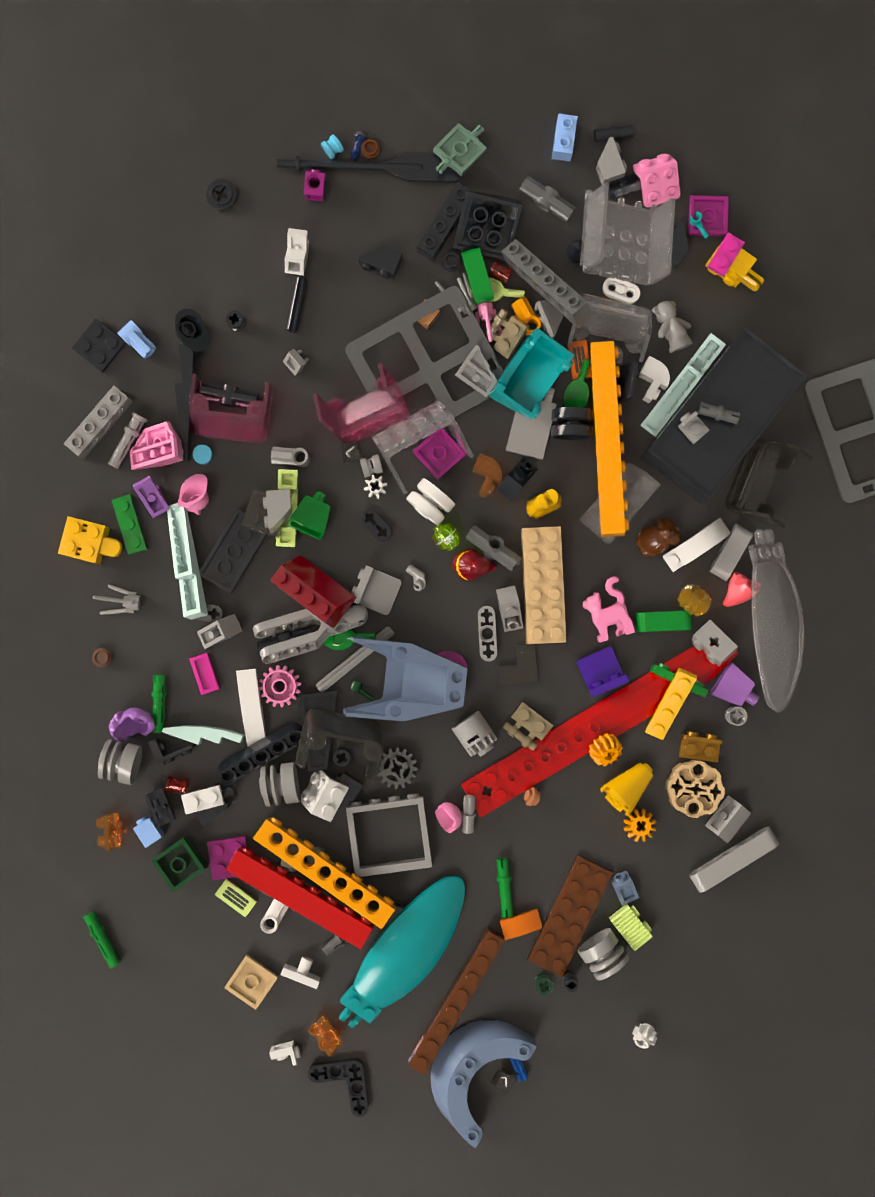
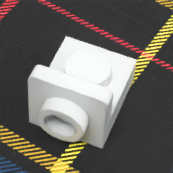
(282, 1051)

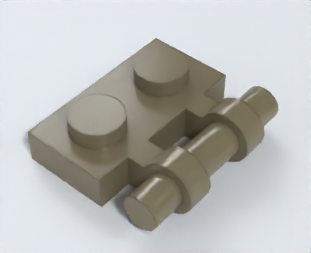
(511, 335)
(532, 722)

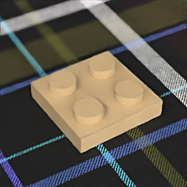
(251, 982)

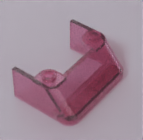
(365, 414)
(229, 426)

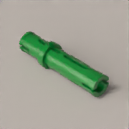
(159, 702)
(505, 888)
(101, 939)

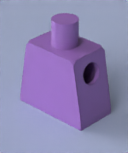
(734, 687)

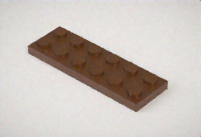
(569, 916)

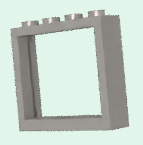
(396, 866)

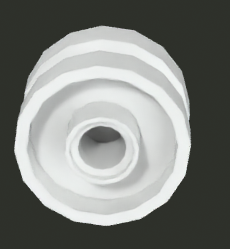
(430, 501)

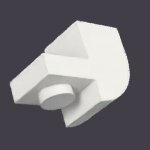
(297, 251)
(657, 375)

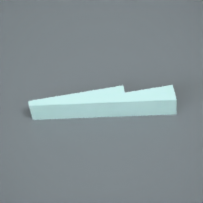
(683, 384)
(186, 563)

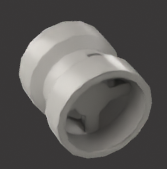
(367, 468)
(737, 718)

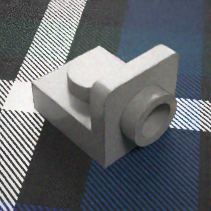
(693, 427)

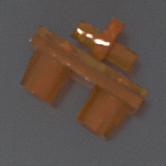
(112, 831)
(327, 1036)

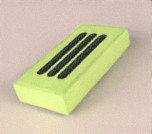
(236, 897)

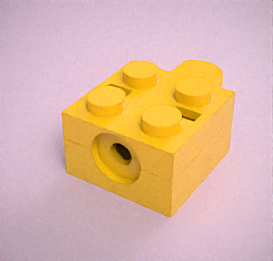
(741, 271)
(88, 541)

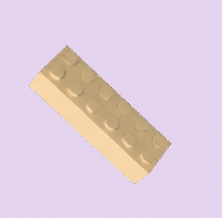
(543, 585)

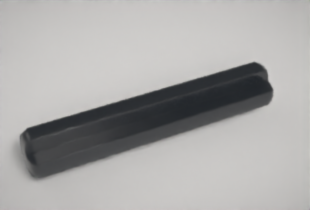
(296, 304)

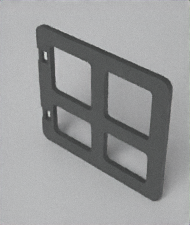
(429, 371)
(833, 439)

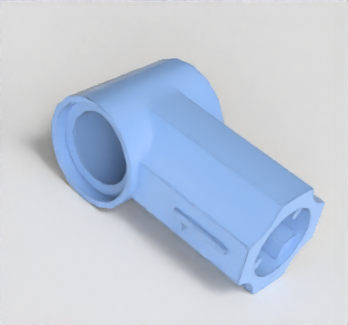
(133, 336)

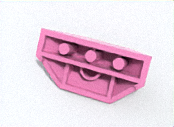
(156, 447)

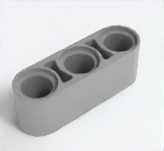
(731, 552)

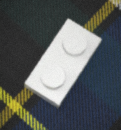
(202, 799)

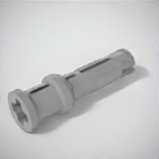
(131, 432)

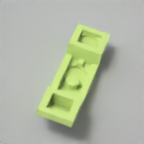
(288, 480)

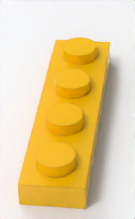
(671, 703)

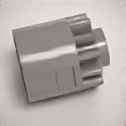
(475, 734)

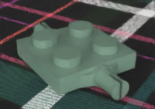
(460, 149)

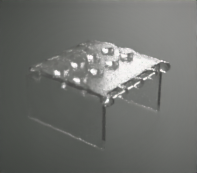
(626, 238)
(414, 428)

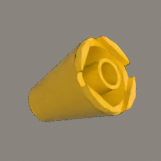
(628, 787)

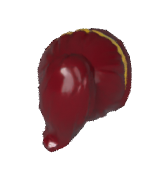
(471, 565)

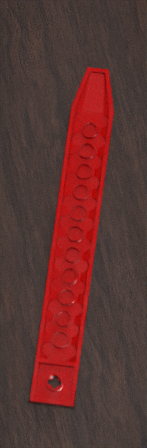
(572, 738)

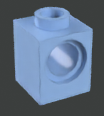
(148, 831)

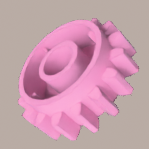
(290, 686)

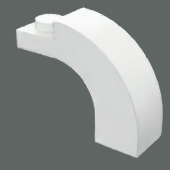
(697, 545)

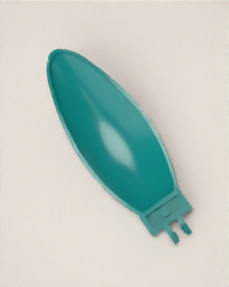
(405, 950)

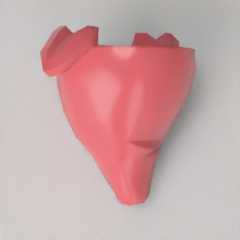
(738, 590)

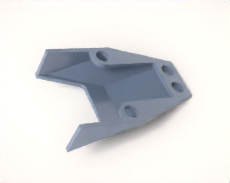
(414, 683)

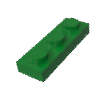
(129, 524)
(663, 671)

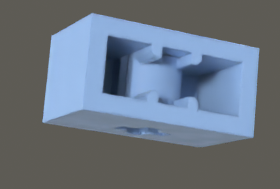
(564, 137)

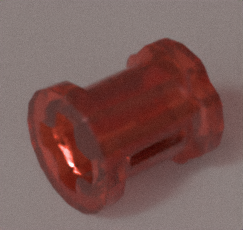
(504, 277)
(176, 785)

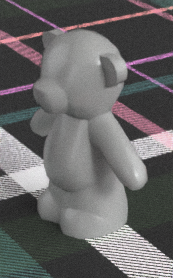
(672, 327)

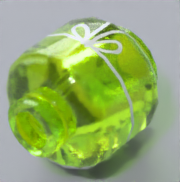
(446, 536)

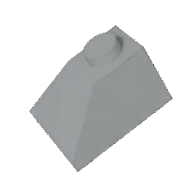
(549, 317)

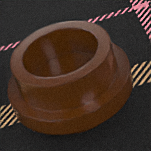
(370, 148)
(101, 657)

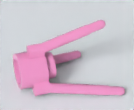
(485, 313)

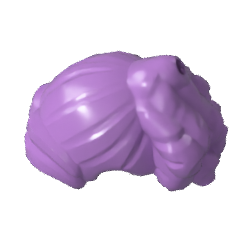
(130, 723)

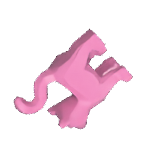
(610, 615)

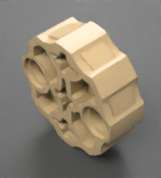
(706, 774)

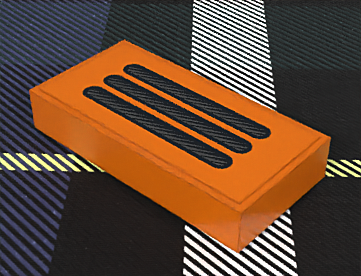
(580, 352)

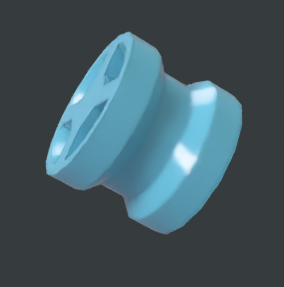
(332, 146)

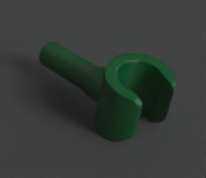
(356, 687)

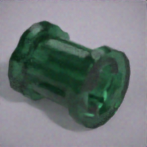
(541, 979)

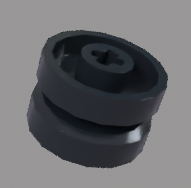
(572, 423)

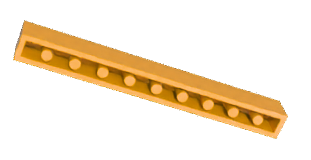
(608, 439)

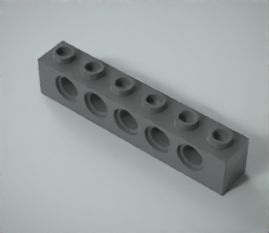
(547, 283)

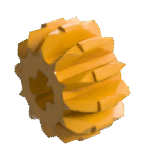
(605, 749)
(632, 826)

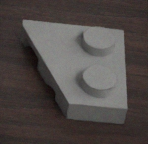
(477, 372)

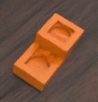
(521, 924)

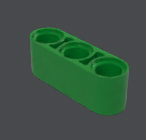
(477, 276)
(663, 621)

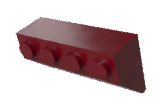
(313, 590)

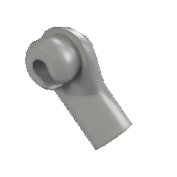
(418, 577)

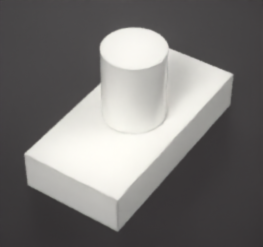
(302, 973)

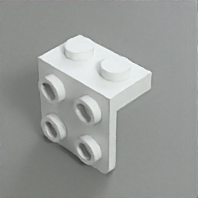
(323, 795)

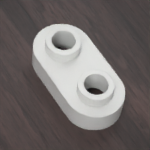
(620, 291)

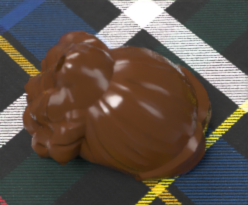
(658, 537)

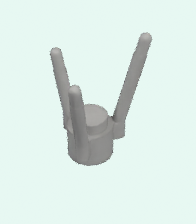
(468, 296)
(131, 602)

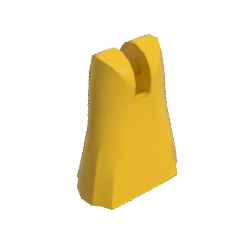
(544, 504)

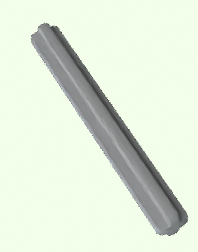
(351, 662)

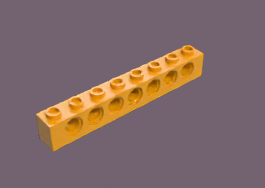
(313, 871)

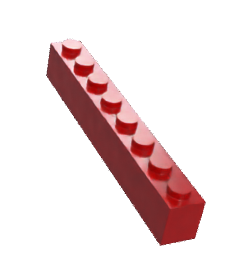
(300, 897)

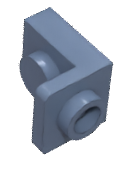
(624, 887)

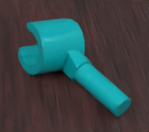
(699, 225)

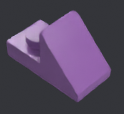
(151, 496)

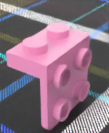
(658, 179)

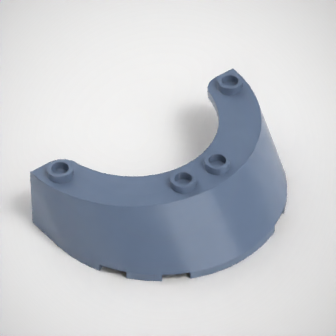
(462, 1057)

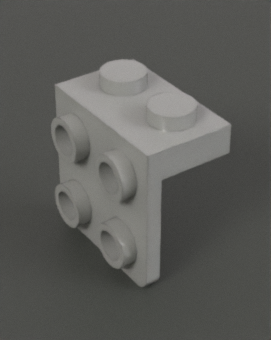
(376, 590)

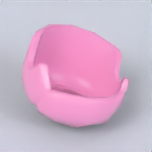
(449, 816)

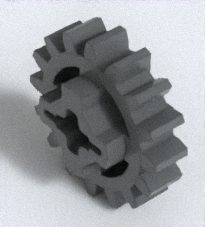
(405, 764)

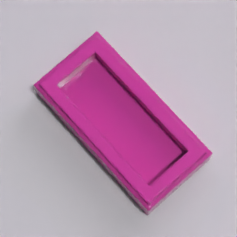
(204, 673)

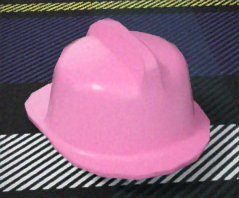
(194, 493)

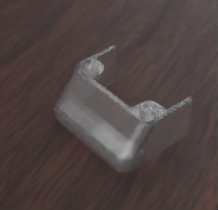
(617, 322)

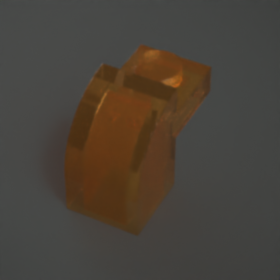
(490, 470)

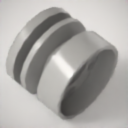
(115, 761)
(279, 784)
(603, 954)

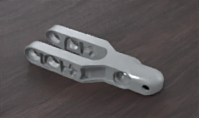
(306, 642)

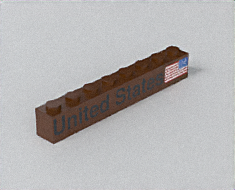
(455, 1001)

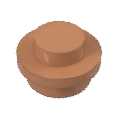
(532, 797)

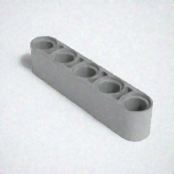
(734, 859)

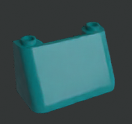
(531, 374)

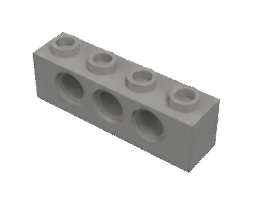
(98, 422)

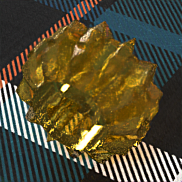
(694, 600)

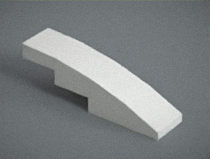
(251, 706)

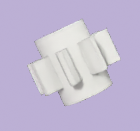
(374, 481)
(644, 1035)

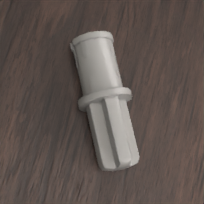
(468, 814)

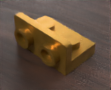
(700, 748)

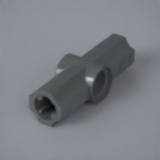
(547, 199)
(493, 548)

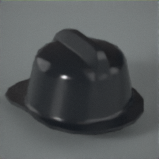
(191, 330)

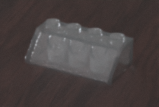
(638, 490)

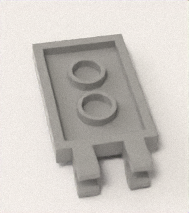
(530, 436)

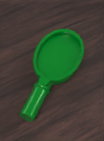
(578, 390)
(342, 640)

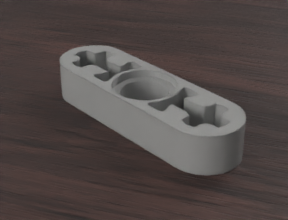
(493, 628)

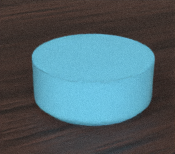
(202, 454)

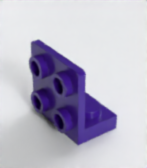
(601, 671)

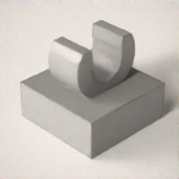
(294, 361)

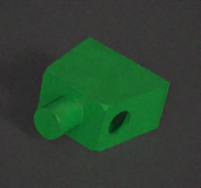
(311, 516)

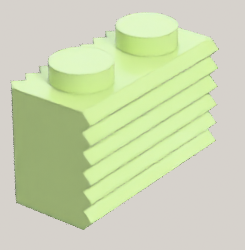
(630, 926)

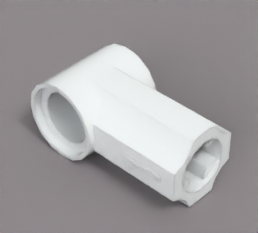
(275, 912)

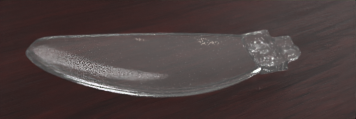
(776, 621)

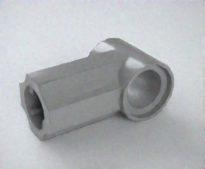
(288, 456)

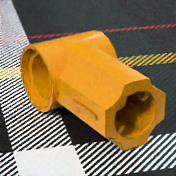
(525, 313)

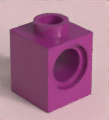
(318, 193)

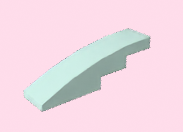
(196, 733)

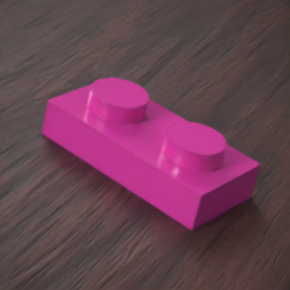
(725, 254)

